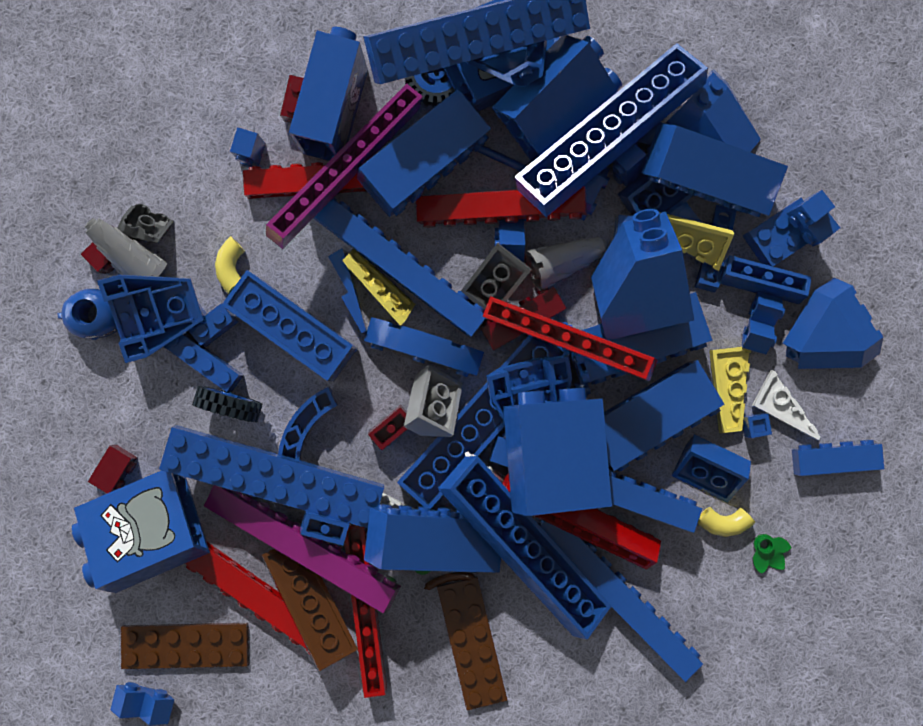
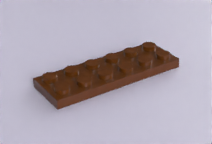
(311, 609)
(472, 643)
(184, 645)

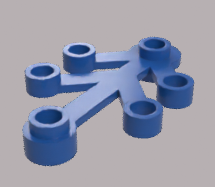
(583, 376)

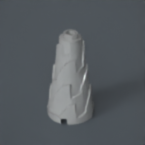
(125, 254)
(561, 260)

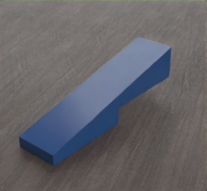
(708, 277)
(351, 298)

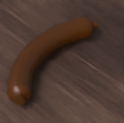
(447, 578)

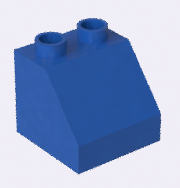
(642, 278)

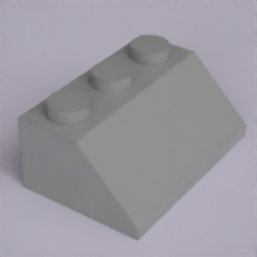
(433, 403)

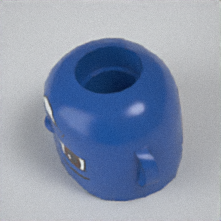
(76, 319)

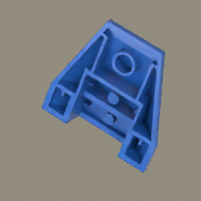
(717, 114)
(150, 311)
(538, 374)

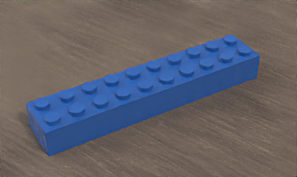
(471, 35)
(611, 129)
(401, 266)
(473, 431)
(270, 476)
(634, 497)
(525, 547)

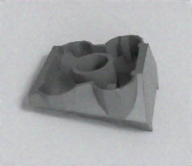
(144, 225)

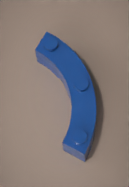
(423, 346)
(302, 422)

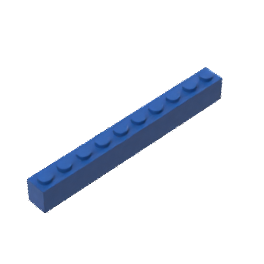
(627, 603)

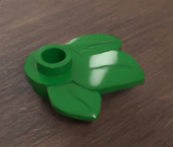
(771, 554)

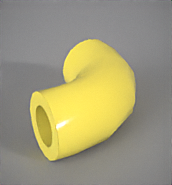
(226, 264)
(725, 525)

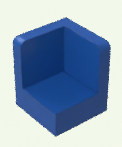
(756, 425)

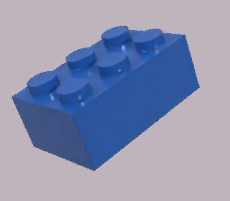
(775, 237)

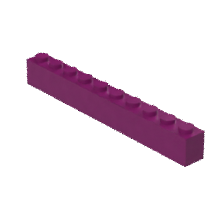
(343, 167)
(315, 554)

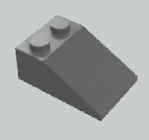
(496, 277)

